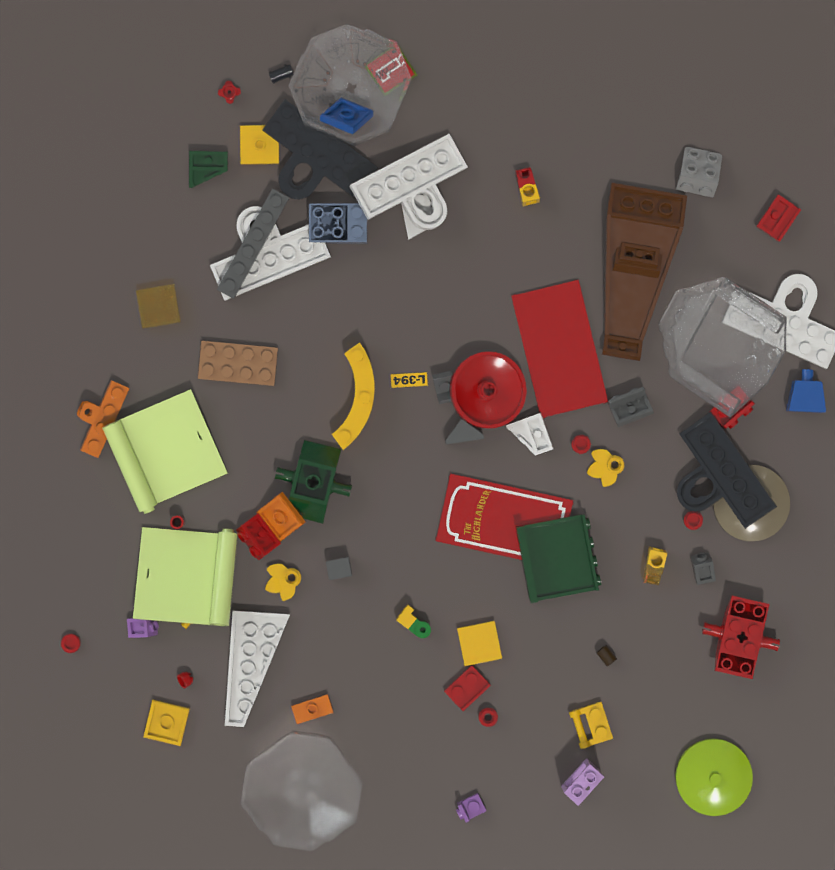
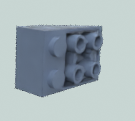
(337, 223)

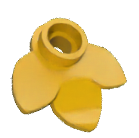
(602, 467)
(280, 583)

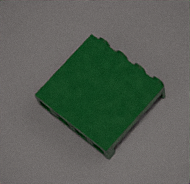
(558, 558)

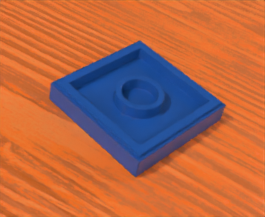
(346, 115)

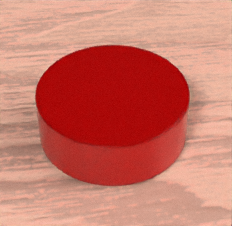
(70, 643)

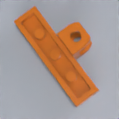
(101, 416)

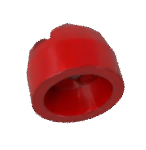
(184, 679)

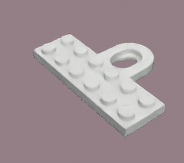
(407, 178)
(278, 256)
(803, 336)

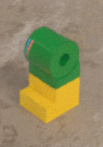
(418, 627)

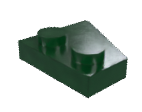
(206, 165)

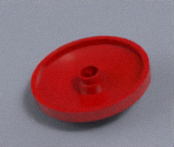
(488, 390)

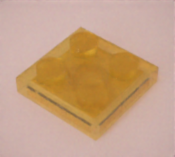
(158, 306)

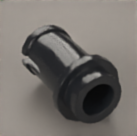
(281, 73)

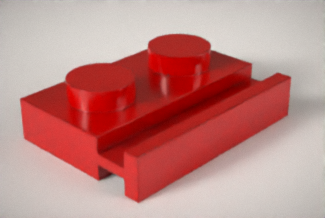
(778, 218)
(467, 688)

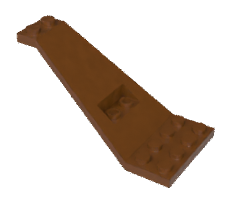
(643, 226)

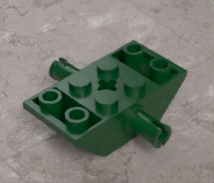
(321, 463)

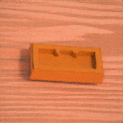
(312, 709)

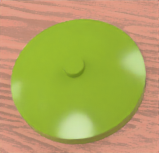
(714, 777)

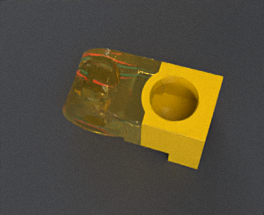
(654, 565)

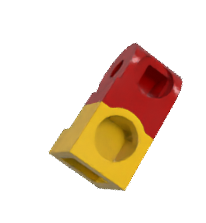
(527, 187)

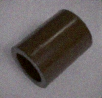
(606, 655)

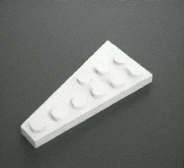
(251, 651)

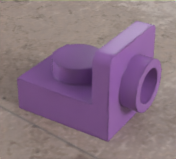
(141, 628)
(470, 807)

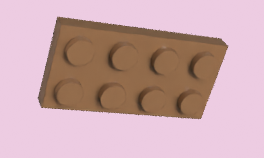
(238, 363)

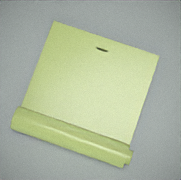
(163, 451)
(186, 576)

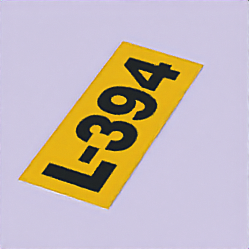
(409, 380)

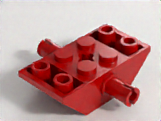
(741, 656)

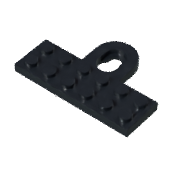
(320, 151)
(727, 471)

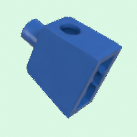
(806, 394)

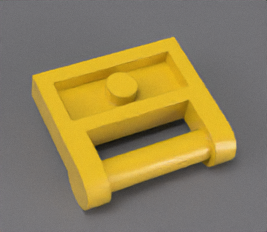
(597, 723)

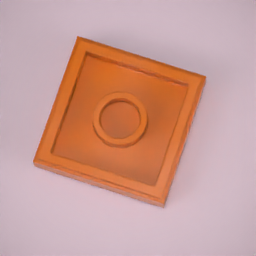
(281, 516)

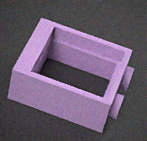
(585, 775)

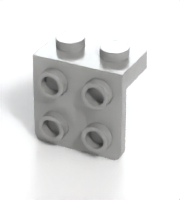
(699, 172)

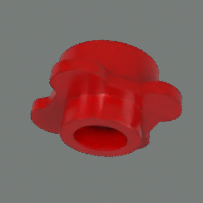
(224, 92)

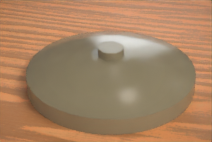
(766, 525)

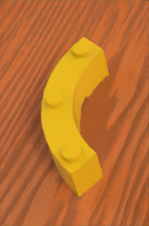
(363, 397)

